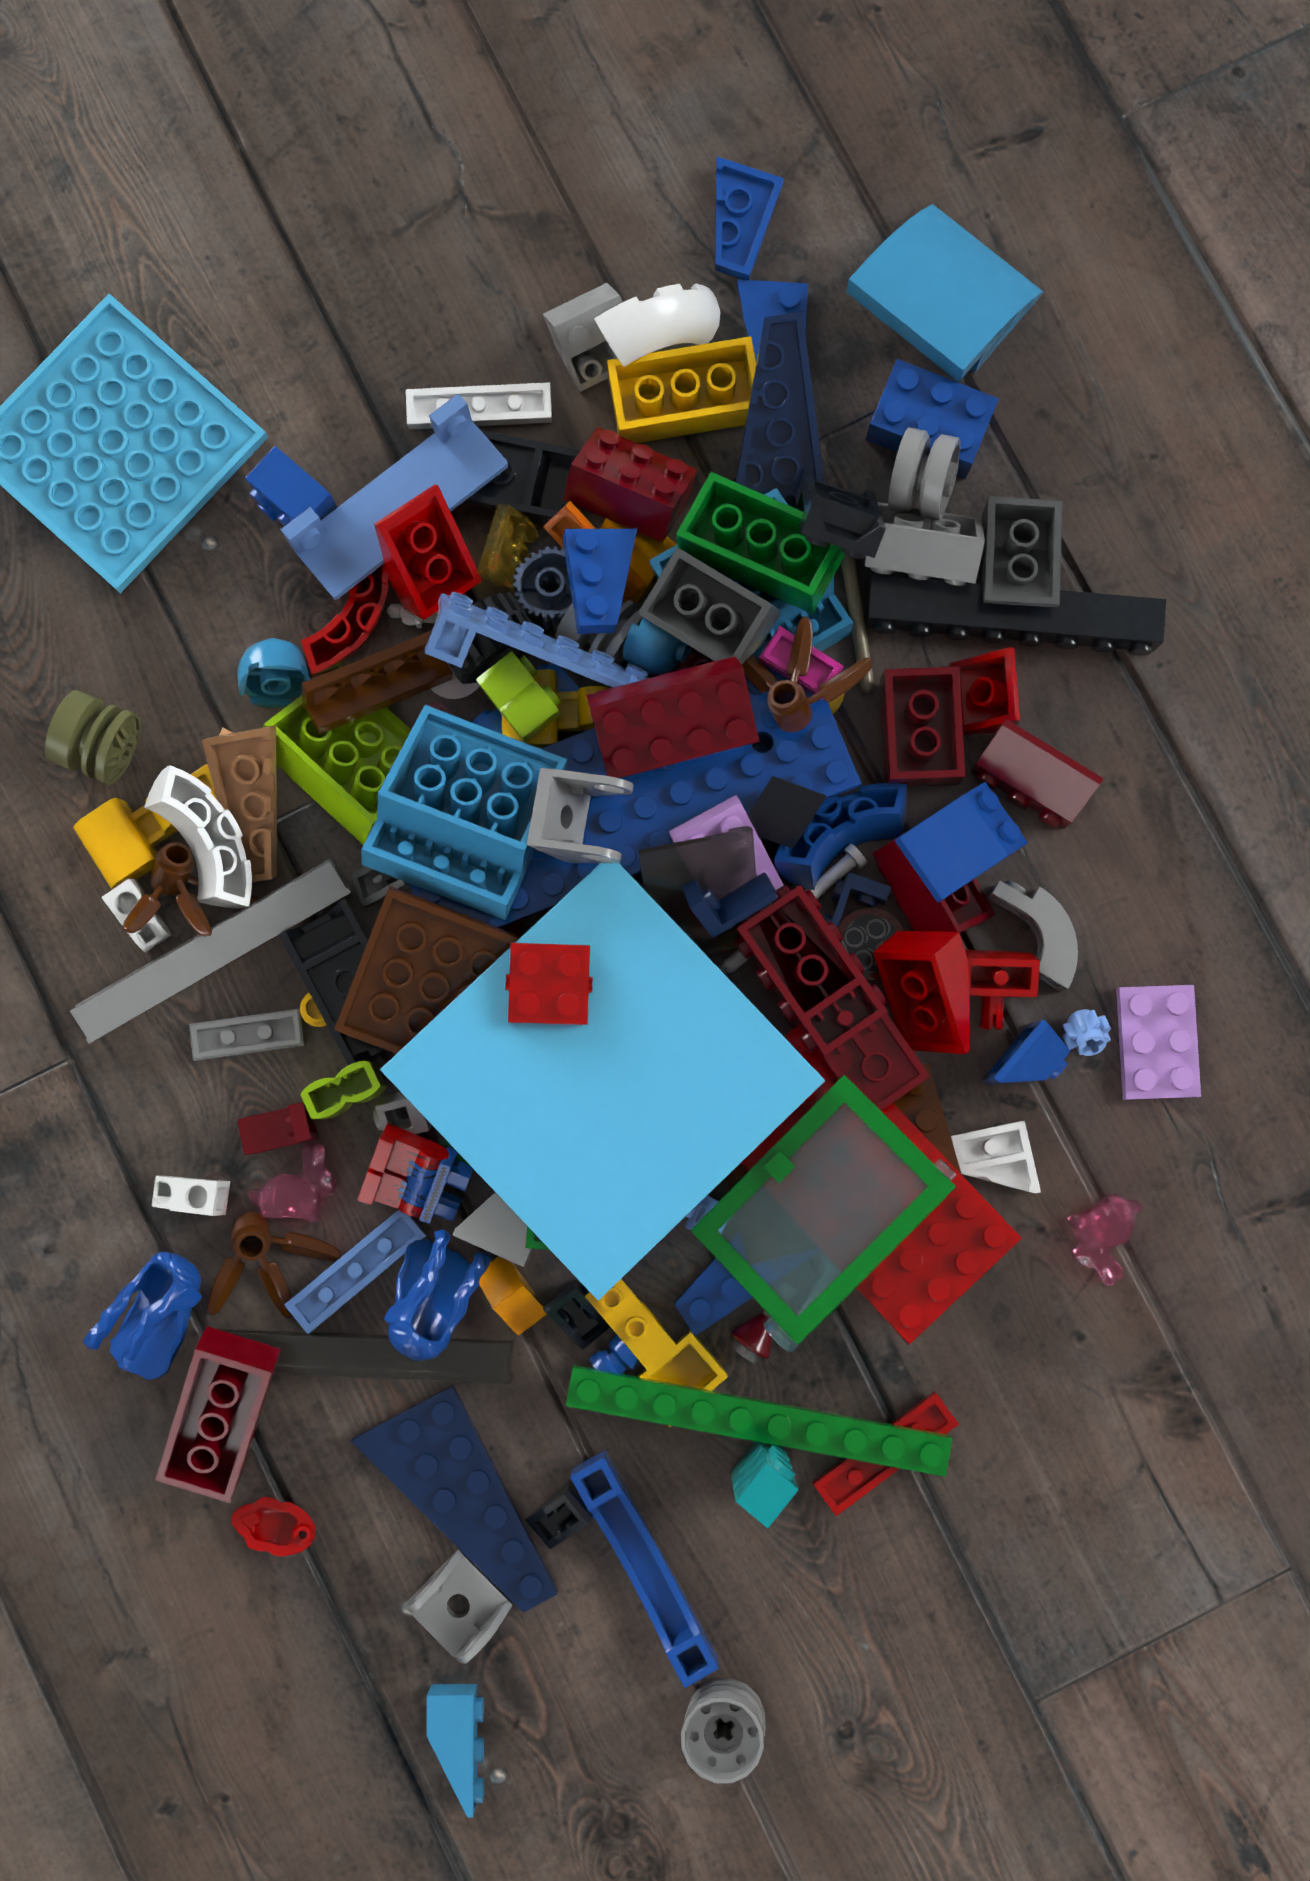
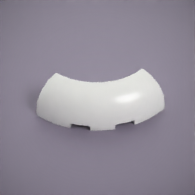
(661, 321)
(210, 833)

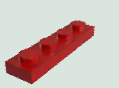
(853, 1479)

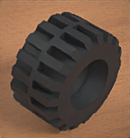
(484, 650)

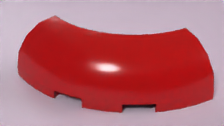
(350, 628)

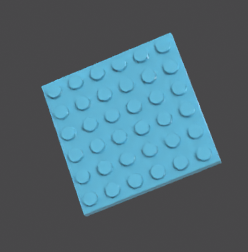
(119, 442)

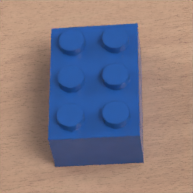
(931, 404)

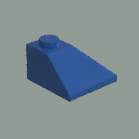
(1031, 1057)

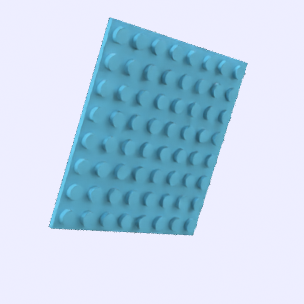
(612, 1122)

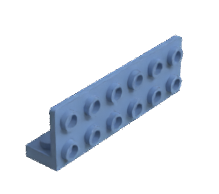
(345, 543)
(461, 620)

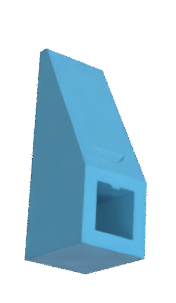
(453, 1736)

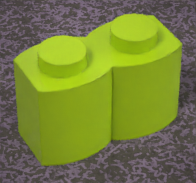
(519, 696)
(334, 1096)

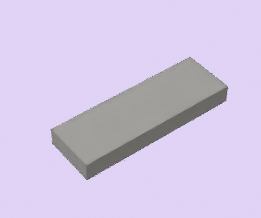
(247, 1035)

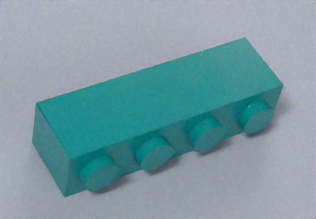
(764, 1481)

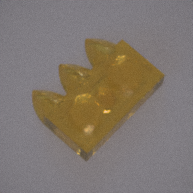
(505, 545)

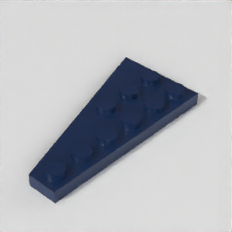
(781, 413)
(450, 1477)

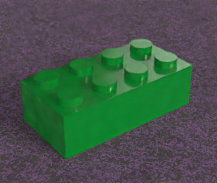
(757, 543)

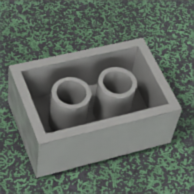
(929, 546)

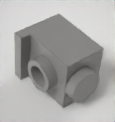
(388, 1112)

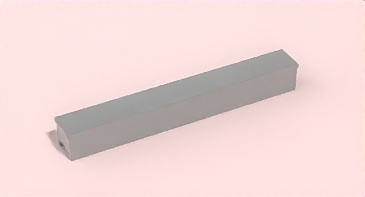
(207, 954)

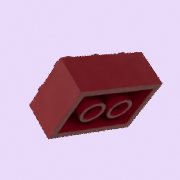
(629, 484)
(922, 726)

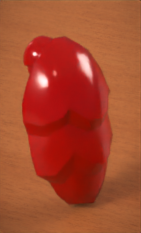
(274, 1526)

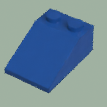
(961, 841)

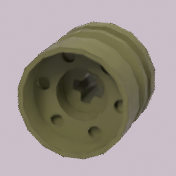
(92, 737)

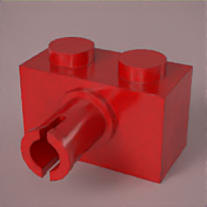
(1001, 976)

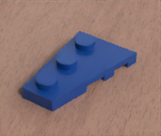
(743, 215)
(597, 575)

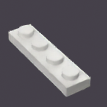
(487, 404)

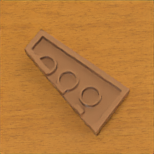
(245, 783)

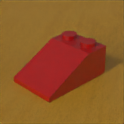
(425, 553)
(927, 989)

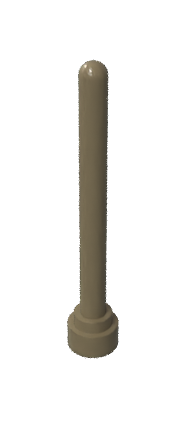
(857, 616)

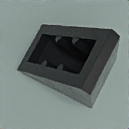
(576, 1315)
(560, 1516)

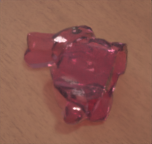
(297, 1194)
(1101, 1230)

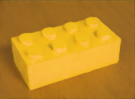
(683, 390)

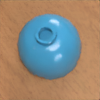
(654, 648)
(272, 673)

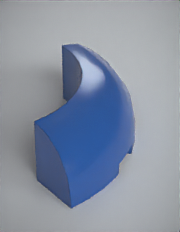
(855, 818)

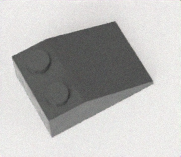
(1021, 551)

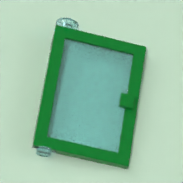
(823, 1211)

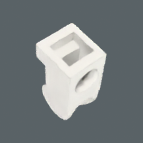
(121, 902)
(191, 1195)

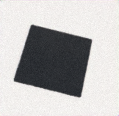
(784, 811)

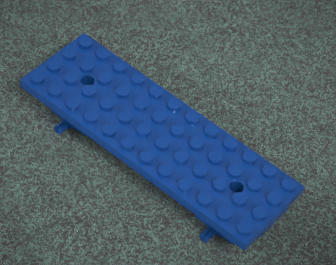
(675, 795)

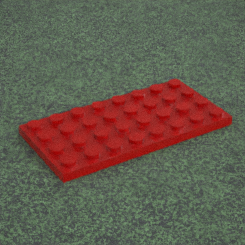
(941, 1254)

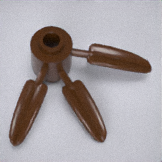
(787, 698)
(169, 877)
(251, 1242)

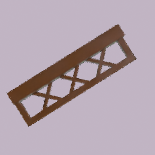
(372, 683)

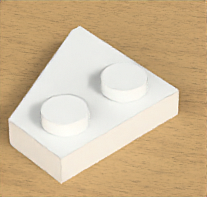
(998, 1156)

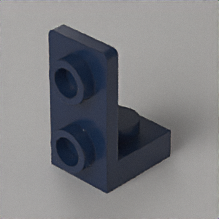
(866, 891)
(727, 912)

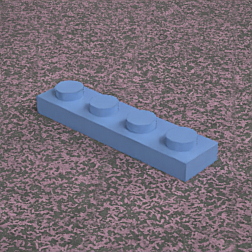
(354, 1271)

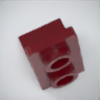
(277, 1129)

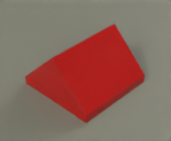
(988, 691)

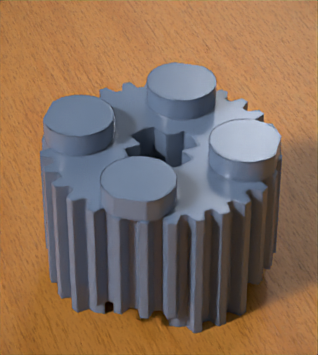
(535, 576)

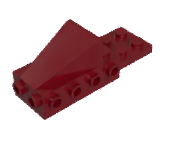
(829, 996)

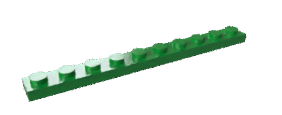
(759, 1420)

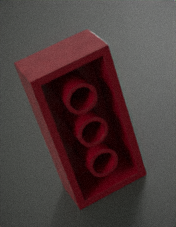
(673, 717)
(217, 1414)

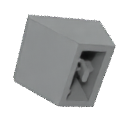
(579, 337)

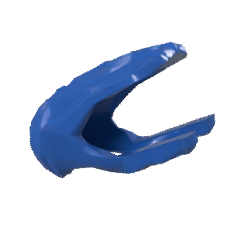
(431, 1296)
(157, 1318)

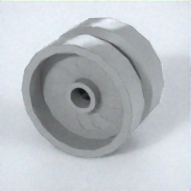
(924, 473)

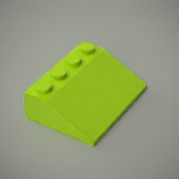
(342, 765)

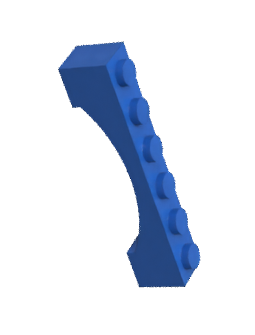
(646, 1567)

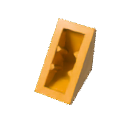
(511, 1295)

